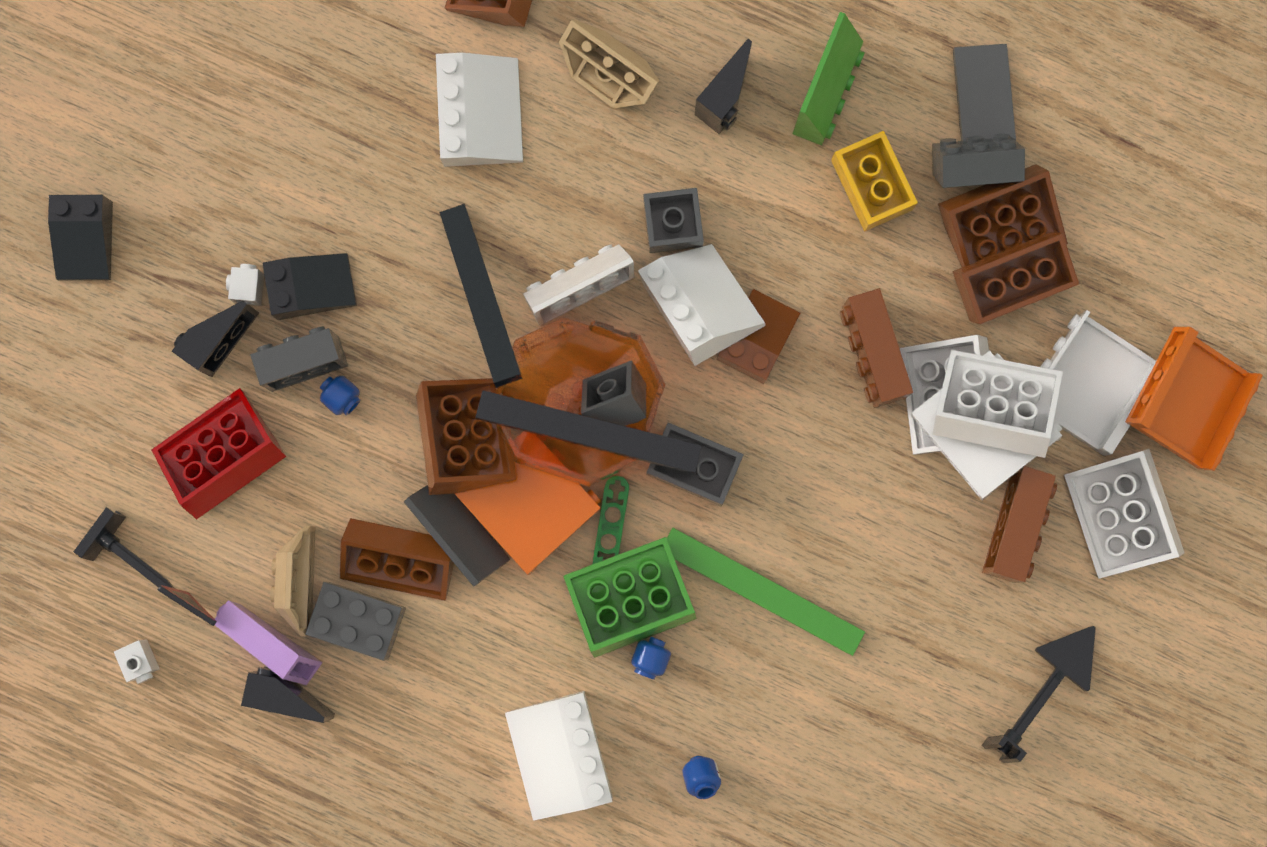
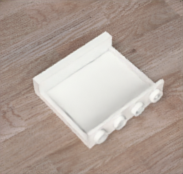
(1097, 382)
(978, 464)

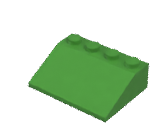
(829, 82)
(629, 597)

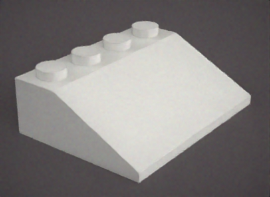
(478, 109)
(580, 284)
(700, 301)
(926, 371)
(998, 403)
(1124, 514)
(559, 756)

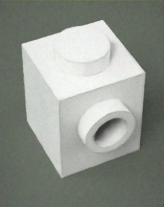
(245, 284)
(137, 661)

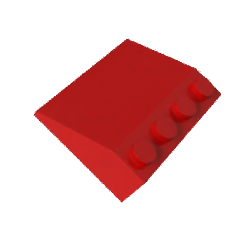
(217, 454)

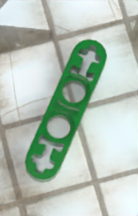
(607, 527)

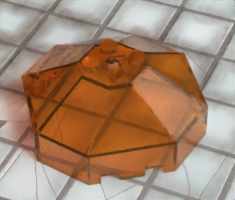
(553, 370)

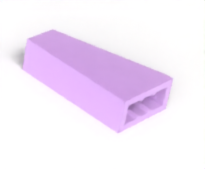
(266, 643)

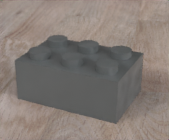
(978, 161)
(298, 359)
(713, 471)
(355, 621)

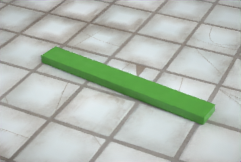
(764, 592)

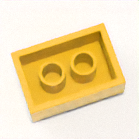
(874, 181)

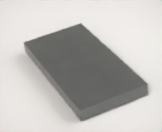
(983, 91)
(458, 534)

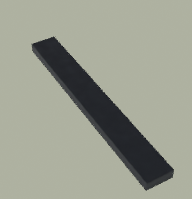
(480, 296)
(588, 432)

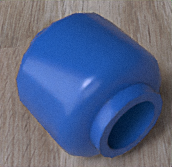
(339, 395)
(650, 658)
(701, 777)

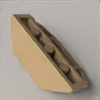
(606, 66)
(295, 580)

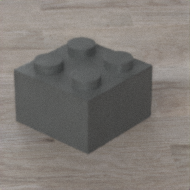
(673, 220)
(615, 395)

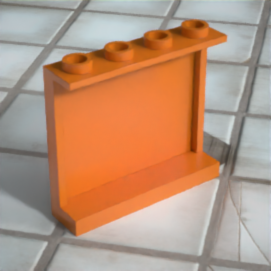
(1193, 400)
(531, 513)

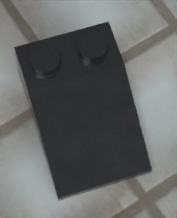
(720, 99)
(81, 236)
(308, 285)
(212, 340)
(273, 694)

